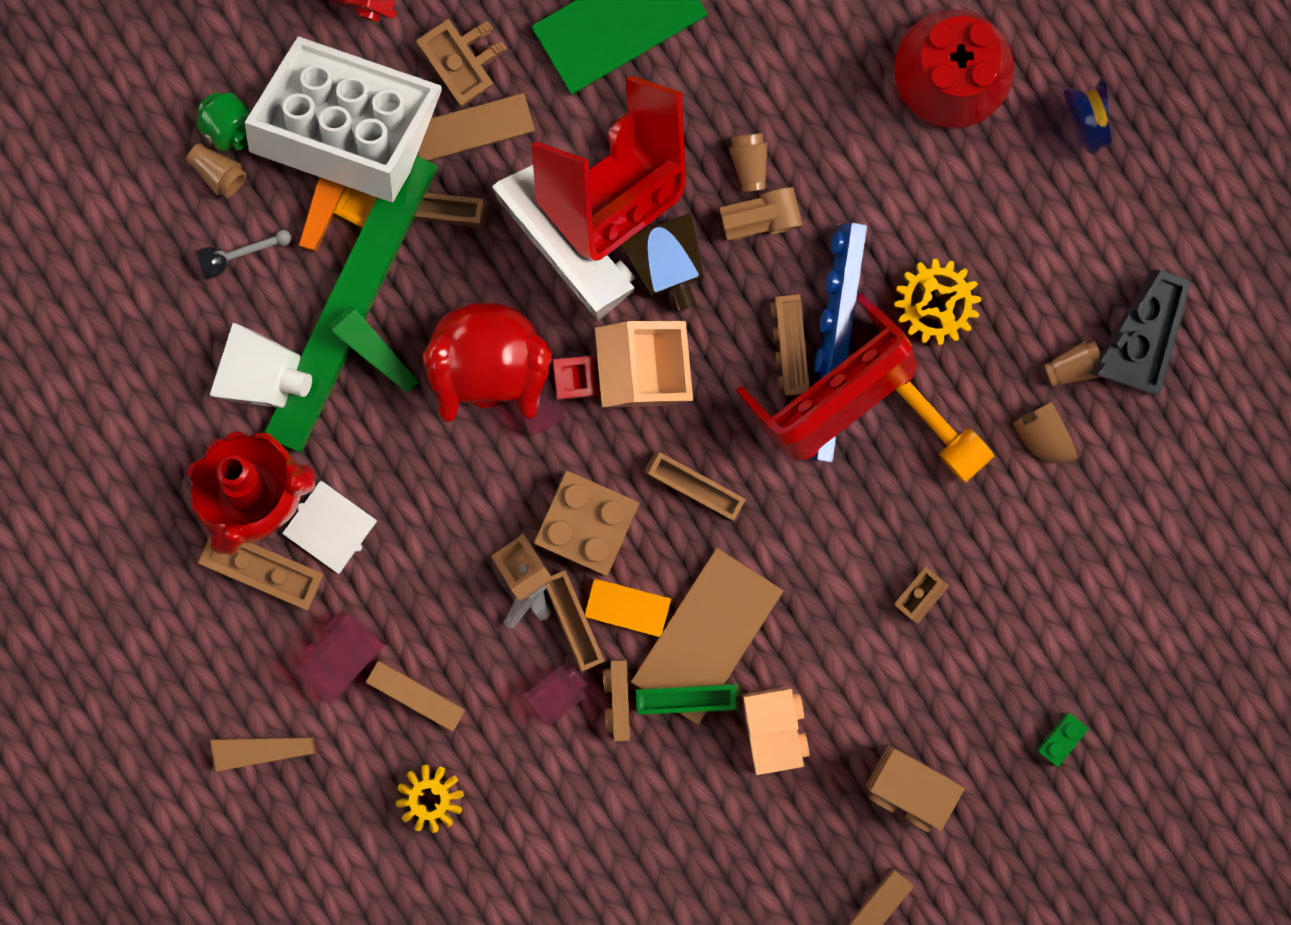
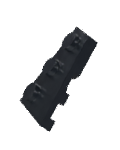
(1146, 335)

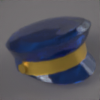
(1090, 115)

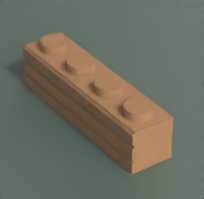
(791, 345)
(573, 621)

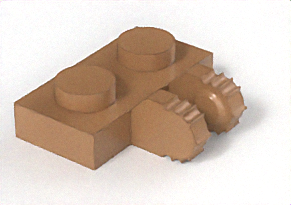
(456, 62)

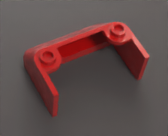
(629, 187)
(842, 393)

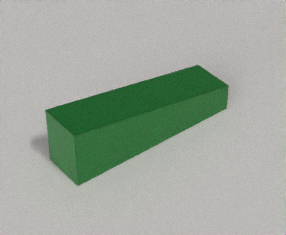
(360, 337)
(688, 699)

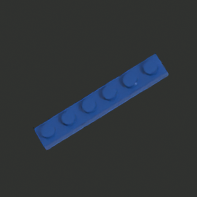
(838, 317)

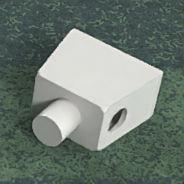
(258, 371)

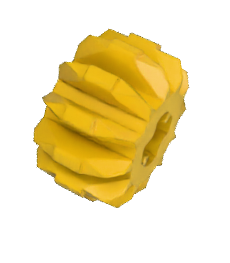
(422, 809)

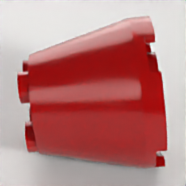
(936, 86)

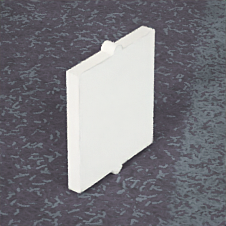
(329, 527)

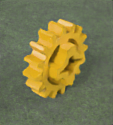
(928, 285)

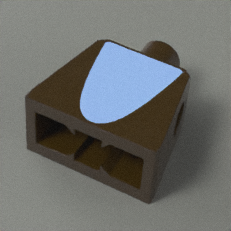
(667, 260)

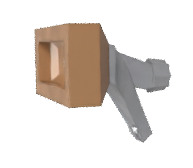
(526, 578)

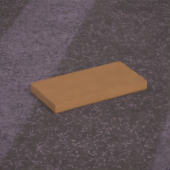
(710, 628)

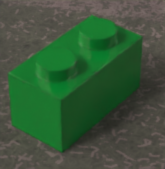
(1062, 739)

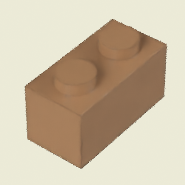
(921, 595)

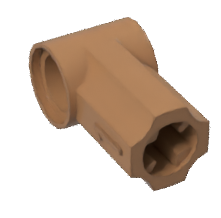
(771, 213)

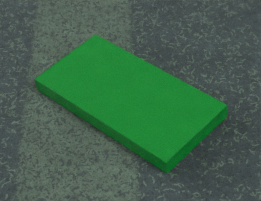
(603, 35)

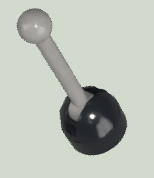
(214, 260)

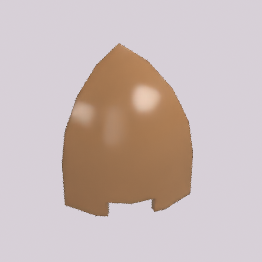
(1046, 435)

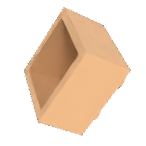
(643, 363)

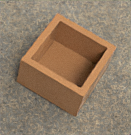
(587, 523)
(914, 788)

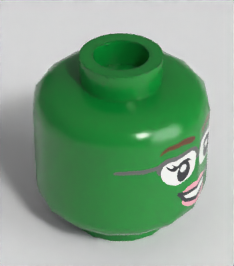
(223, 121)

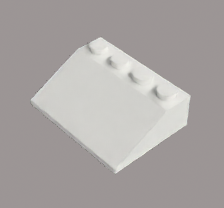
(342, 118)
(596, 283)

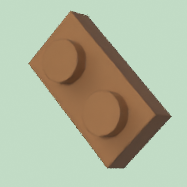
(617, 718)

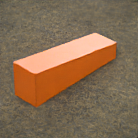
(321, 213)

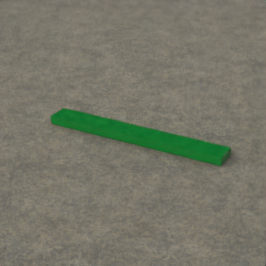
(356, 288)

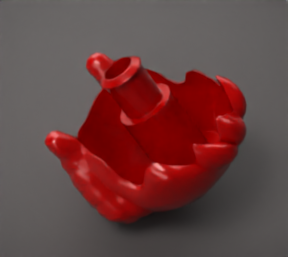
(486, 358)
(246, 489)

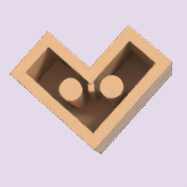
(773, 729)

